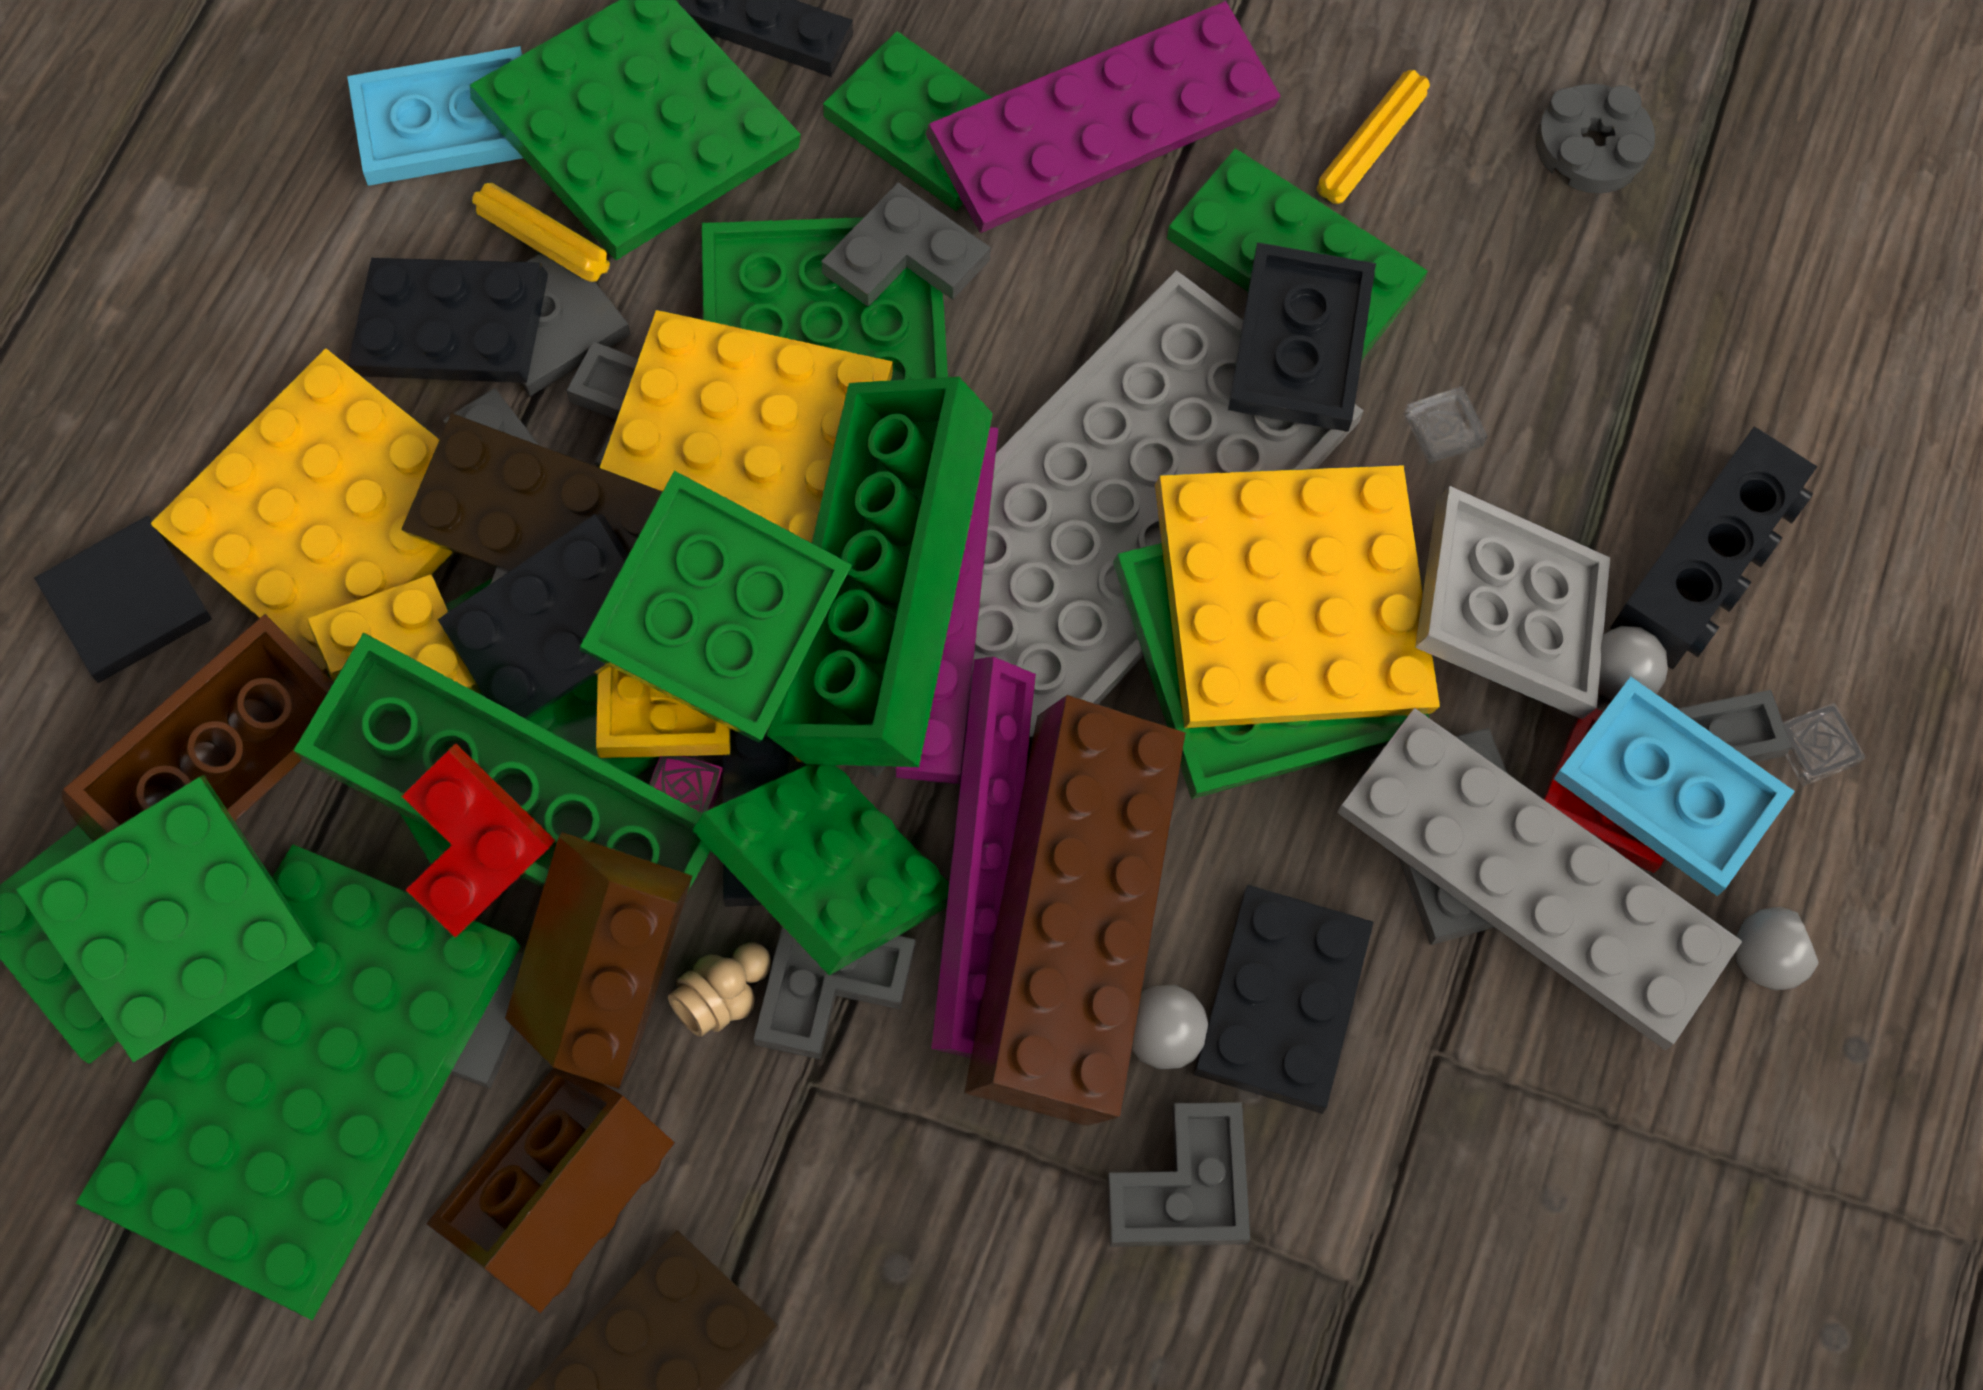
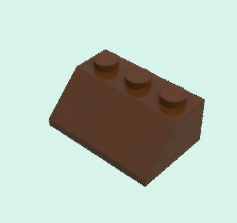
(595, 958)
(551, 1185)

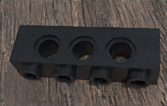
(1757, 473)

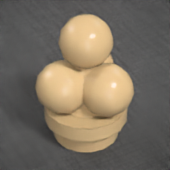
(718, 988)

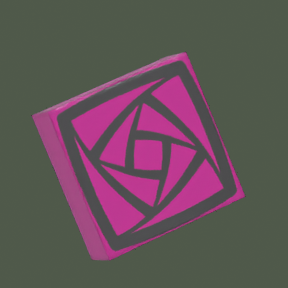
(688, 781)

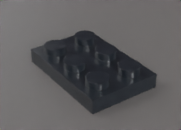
(448, 319)
(1302, 337)
(529, 624)
(1284, 999)

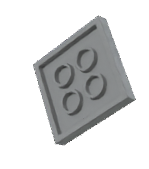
(1514, 603)

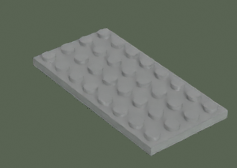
(1083, 487)

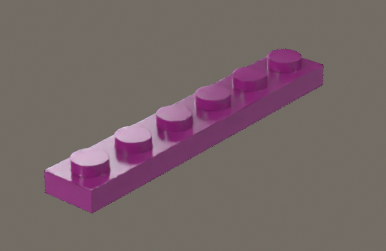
(948, 717)
(982, 843)

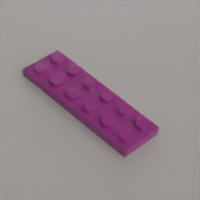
(1101, 116)

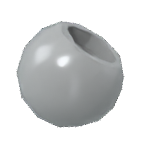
(1631, 653)
(1775, 949)
(1169, 1027)

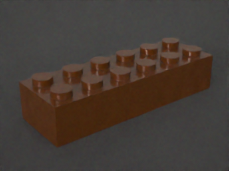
(1076, 913)

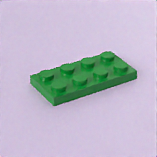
(1254, 205)

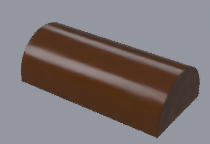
(225, 723)

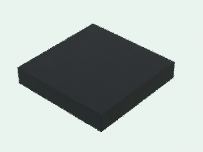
(122, 599)

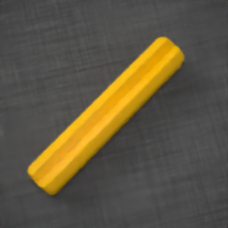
(1373, 137)
(541, 232)

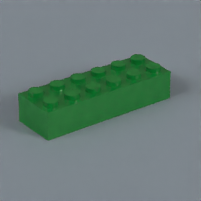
(902, 517)
(398, 717)

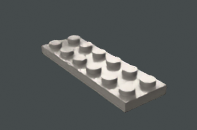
(1541, 879)

